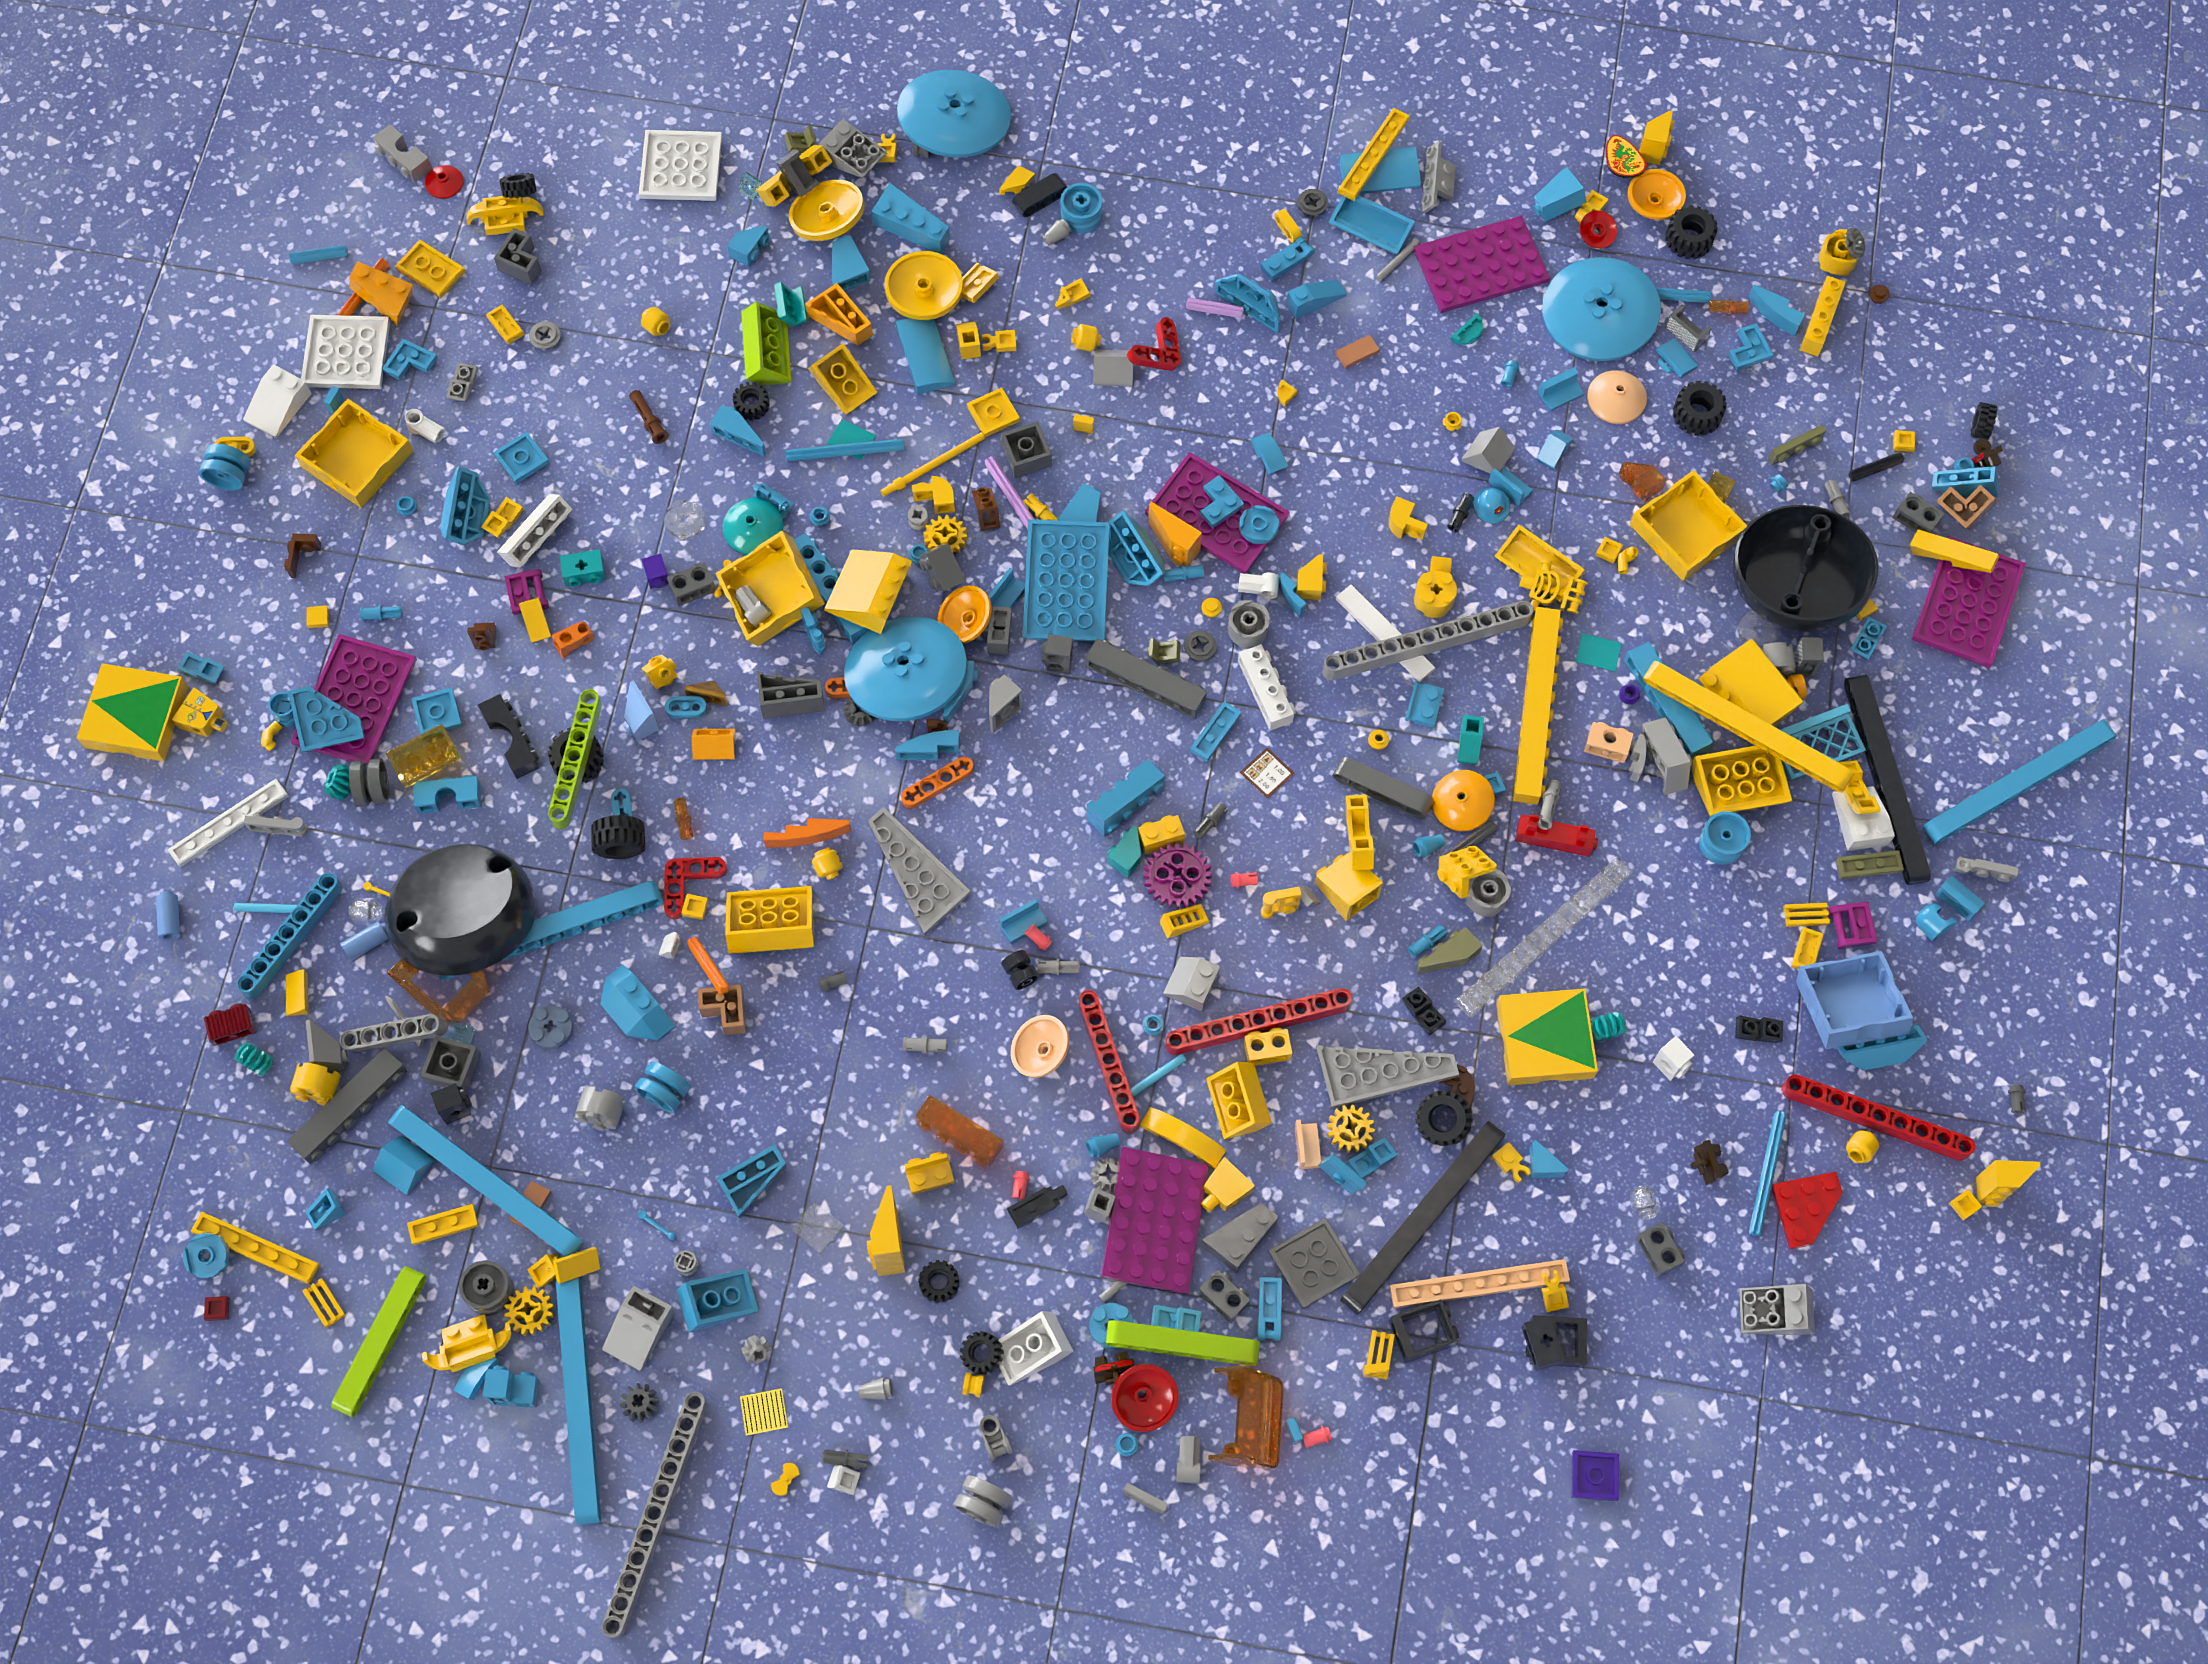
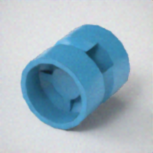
(281, 709)

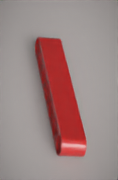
(1108, 1051)

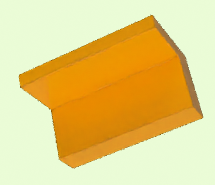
(713, 744)

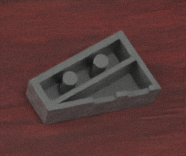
(789, 696)

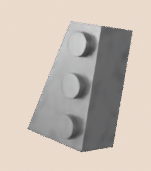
(1240, 1237)

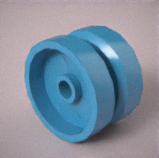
(1081, 207)
(224, 467)
(1724, 838)
(662, 1087)

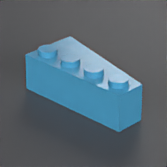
(909, 220)
(1125, 797)

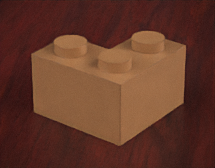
(1967, 510)
(728, 1006)

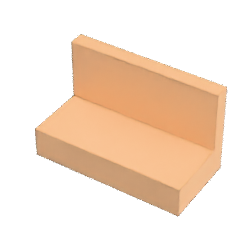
(1307, 1145)

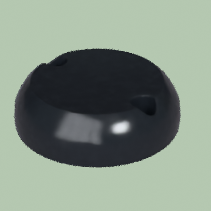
(1805, 568)
(459, 910)

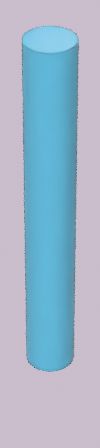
(272, 908)
(1157, 1075)

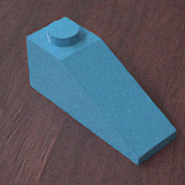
(1313, 296)
(732, 427)
(1967, 480)
(952, 707)

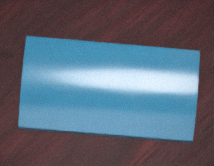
(1395, 172)
(1373, 223)
(924, 354)

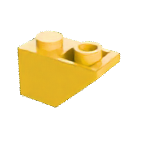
(968, 340)
(1310, 579)

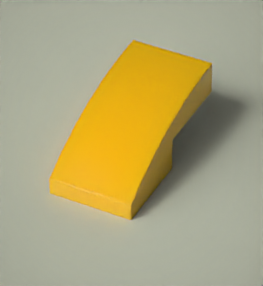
(503, 518)

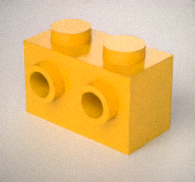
(1160, 833)

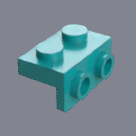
(790, 305)

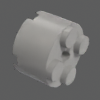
(1248, 624)
(1781, 657)
(1488, 903)
(599, 1108)

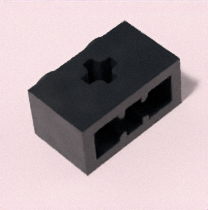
(452, 1103)
(1543, 1356)

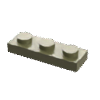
(1797, 445)
(1869, 865)

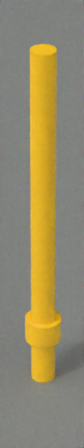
(900, 483)

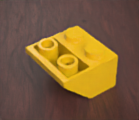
(1657, 138)

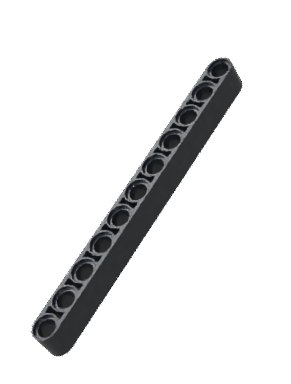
(1887, 778)
(1422, 1217)

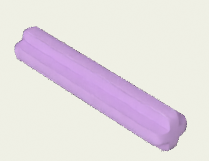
(1214, 307)

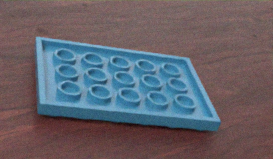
(1066, 580)

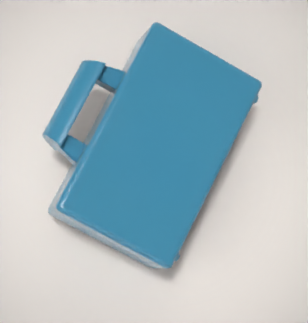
(1676, 358)

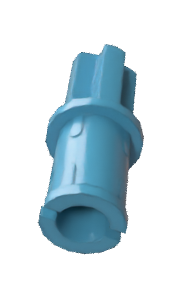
(1183, 573)
(380, 613)
(1427, 941)

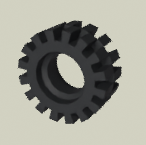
(518, 185)
(749, 391)
(1984, 420)
(939, 1268)
(969, 1349)

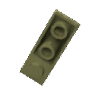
(1455, 952)

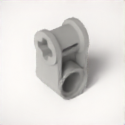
(994, 1439)

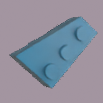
(750, 1179)

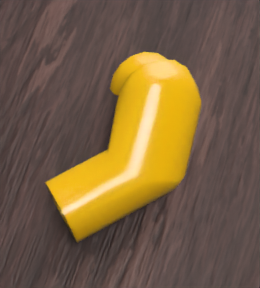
(1626, 557)
(267, 735)

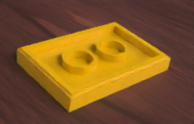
(430, 268)

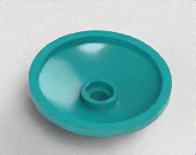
(746, 536)

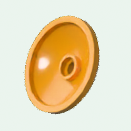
(1659, 187)
(966, 612)
(1465, 813)

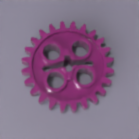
(1190, 863)

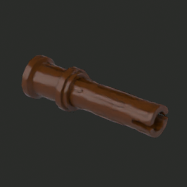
(652, 423)

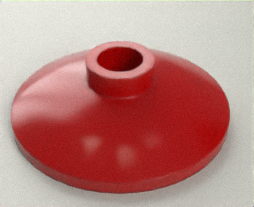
(444, 187)
(1603, 223)

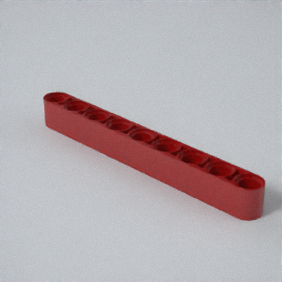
(1266, 1014)
(1888, 1116)

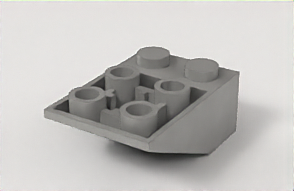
(851, 149)
(1777, 1310)
(638, 1328)

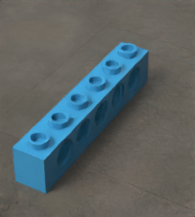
(819, 561)

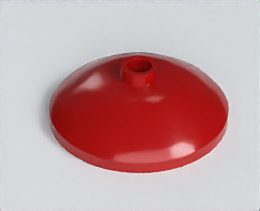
(1151, 1409)

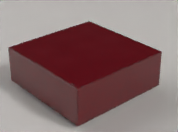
(216, 1308)

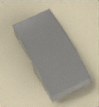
(463, 382)
(1638, 755)

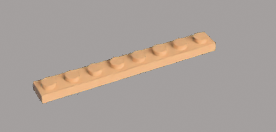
(1476, 1284)

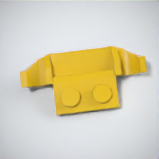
(503, 213)
(467, 1345)

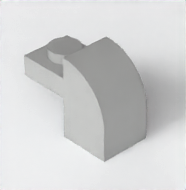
(1099, 1206)

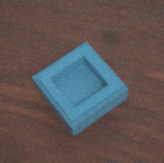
(333, 399)
(1294, 1431)

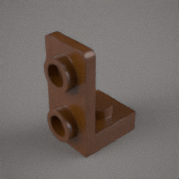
(986, 508)
(299, 542)
(483, 635)

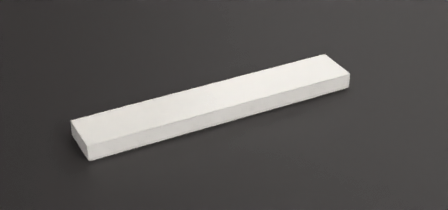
(1381, 629)
(227, 823)

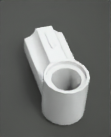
(424, 426)
(1264, 585)

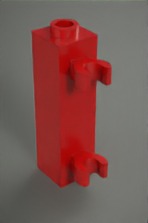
(1559, 837)

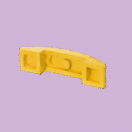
(1857, 793)
(1184, 1136)

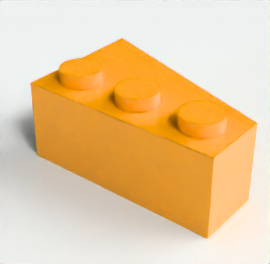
(382, 290)
(840, 315)

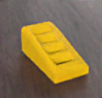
(1173, 928)

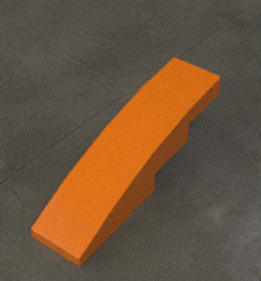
(815, 831)

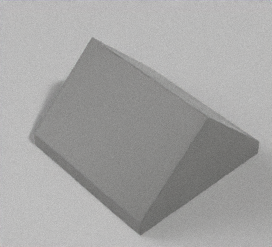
(1112, 368)
(1489, 450)

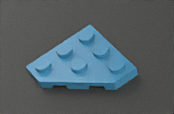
(322, 721)

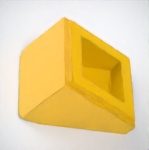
(1440, 564)

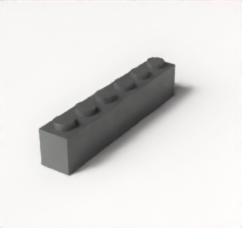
(1145, 678)
(347, 1106)

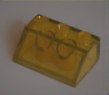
(423, 756)

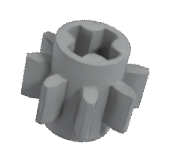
(755, 1349)

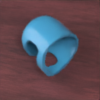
(1931, 923)

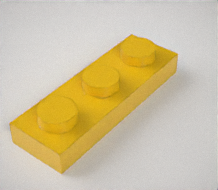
(443, 1224)

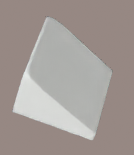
(670, 945)
(843, 1479)

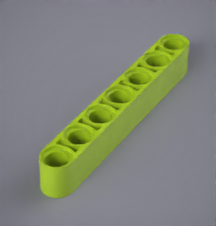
(575, 768)
(378, 1341)
(1182, 1343)

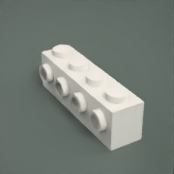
(534, 530)
(1266, 687)

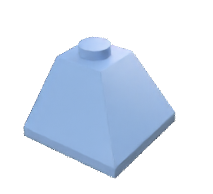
(638, 715)

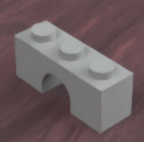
(412, 164)

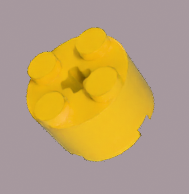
(1834, 255)
(1435, 593)
(314, 1083)

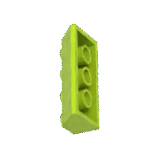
(765, 346)

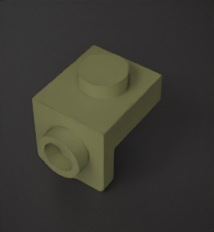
(800, 141)
(1164, 652)

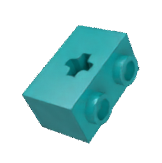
(573, 565)

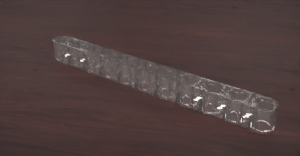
(1543, 938)

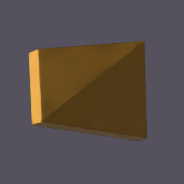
(708, 691)

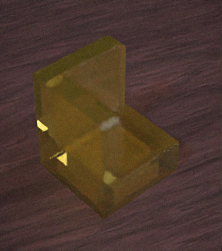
(1721, 485)

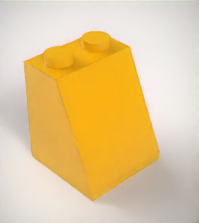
(1348, 889)

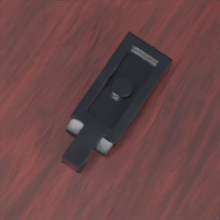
(1036, 1205)

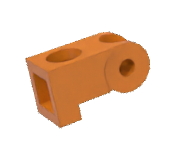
(572, 638)

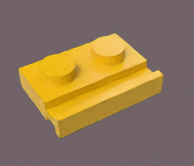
(977, 282)

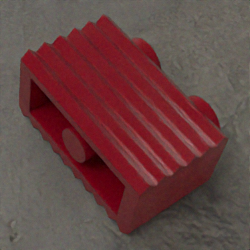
(229, 1024)

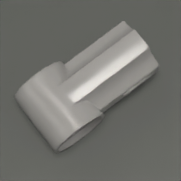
(755, 609)
(1188, 1465)

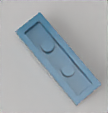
(1215, 731)

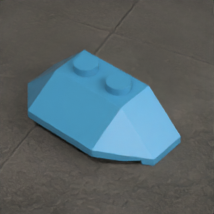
(1257, 301)
(464, 508)
(1134, 551)
(634, 1006)
(1884, 1051)

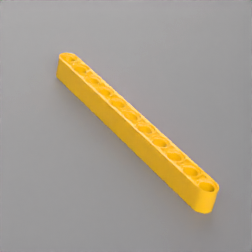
(1748, 727)

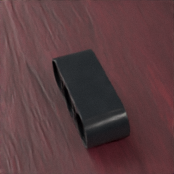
(1039, 195)

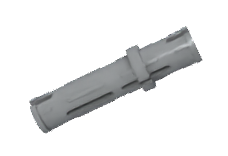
(1550, 798)

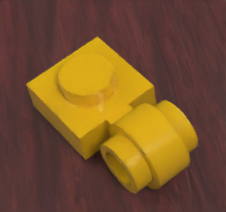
(1594, 202)

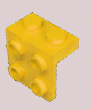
(1460, 866)

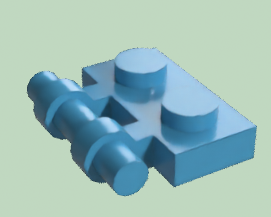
(813, 632)

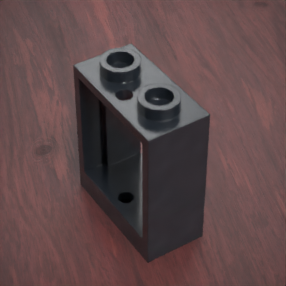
(1580, 1324)
(1402, 1338)

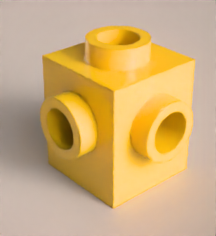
(660, 671)

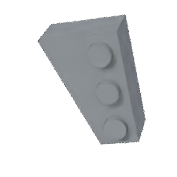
(1668, 755)

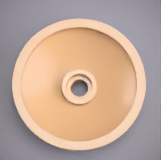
(1616, 405)
(1032, 1043)

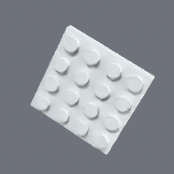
(680, 165)
(345, 351)

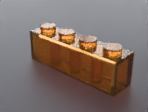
(959, 1131)

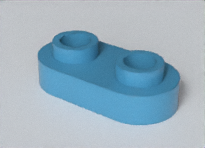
(686, 705)

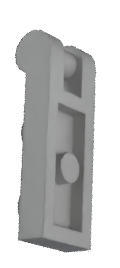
(276, 825)

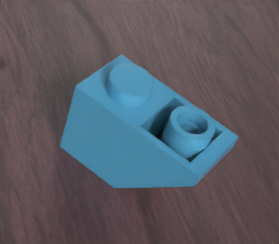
(748, 244)

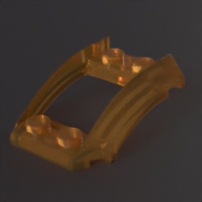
(458, 1007)

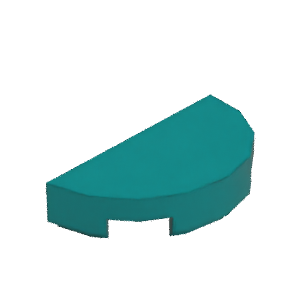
(1469, 332)

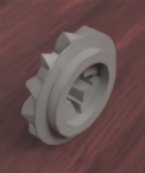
(544, 328)
(1101, 1181)

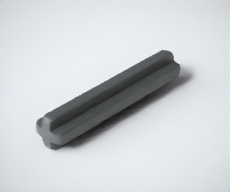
(1476, 837)

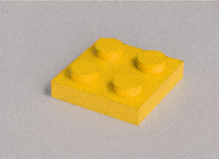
(993, 412)

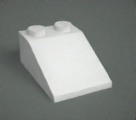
(276, 401)
(1863, 830)
(1033, 1347)

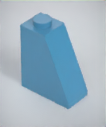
(1559, 196)
(848, 265)
(1083, 505)

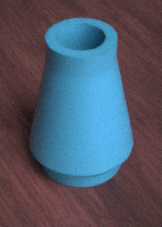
(1426, 845)
(1102, 1144)

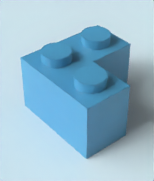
(507, 1389)

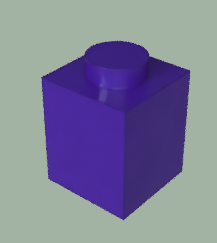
(655, 571)

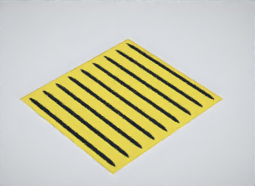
(763, 1411)

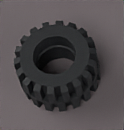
(1695, 220)
(1703, 395)
(558, 748)
(618, 837)
(1425, 1123)

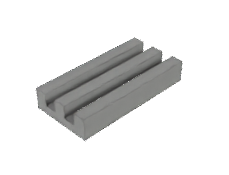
(1145, 1499)

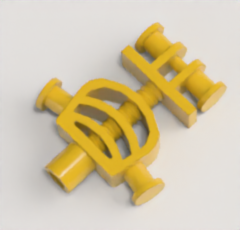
(1533, 584)

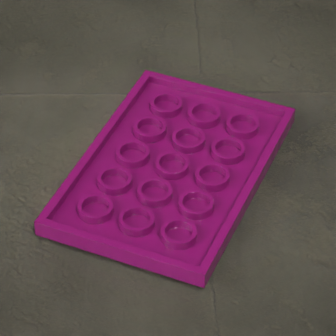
(1481, 264)
(1185, 499)
(1968, 608)
(366, 683)
(1154, 1221)

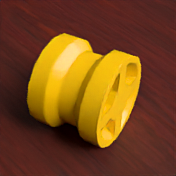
(973, 1384)

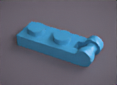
(1287, 258)
(1269, 1308)

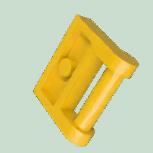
(1287, 902)

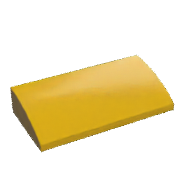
(1524, 555)

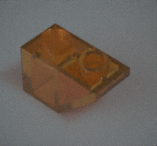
(1642, 478)

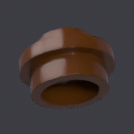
(1879, 294)

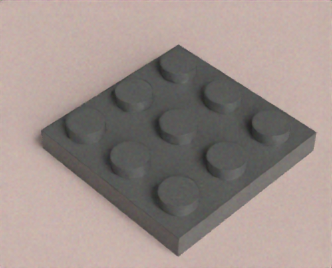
(1314, 1263)

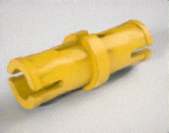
(1040, 510)

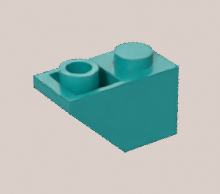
(1470, 739)
(1127, 854)

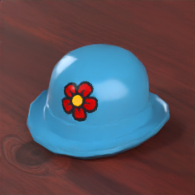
(1492, 505)

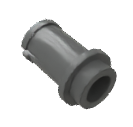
(832, 981)
(2017, 1098)

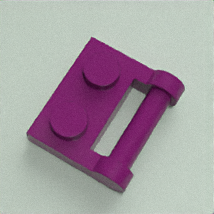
(519, 591)
(1860, 925)

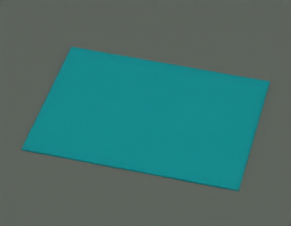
(849, 433)
(1598, 652)

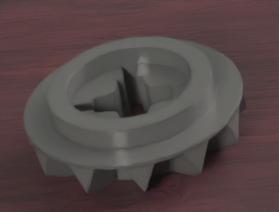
(1315, 196)
(1855, 243)
(1203, 638)
(854, 718)

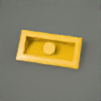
(297, 993)

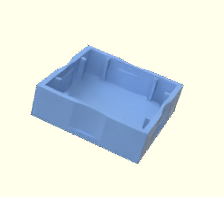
(1854, 1000)

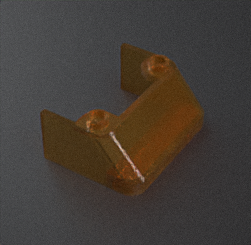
(1256, 1419)

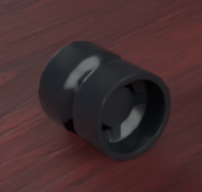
(1021, 972)

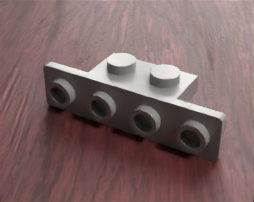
(1438, 178)

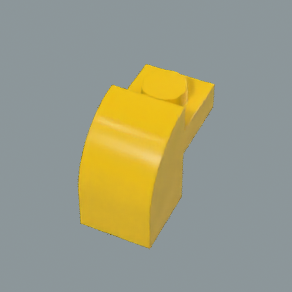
(939, 491)
(1401, 521)

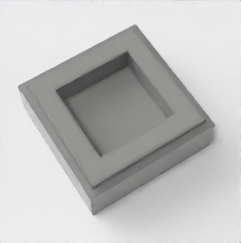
(1308, 896)

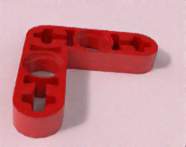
(1168, 357)
(684, 873)

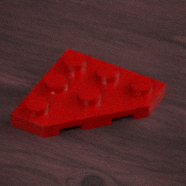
(1805, 1206)

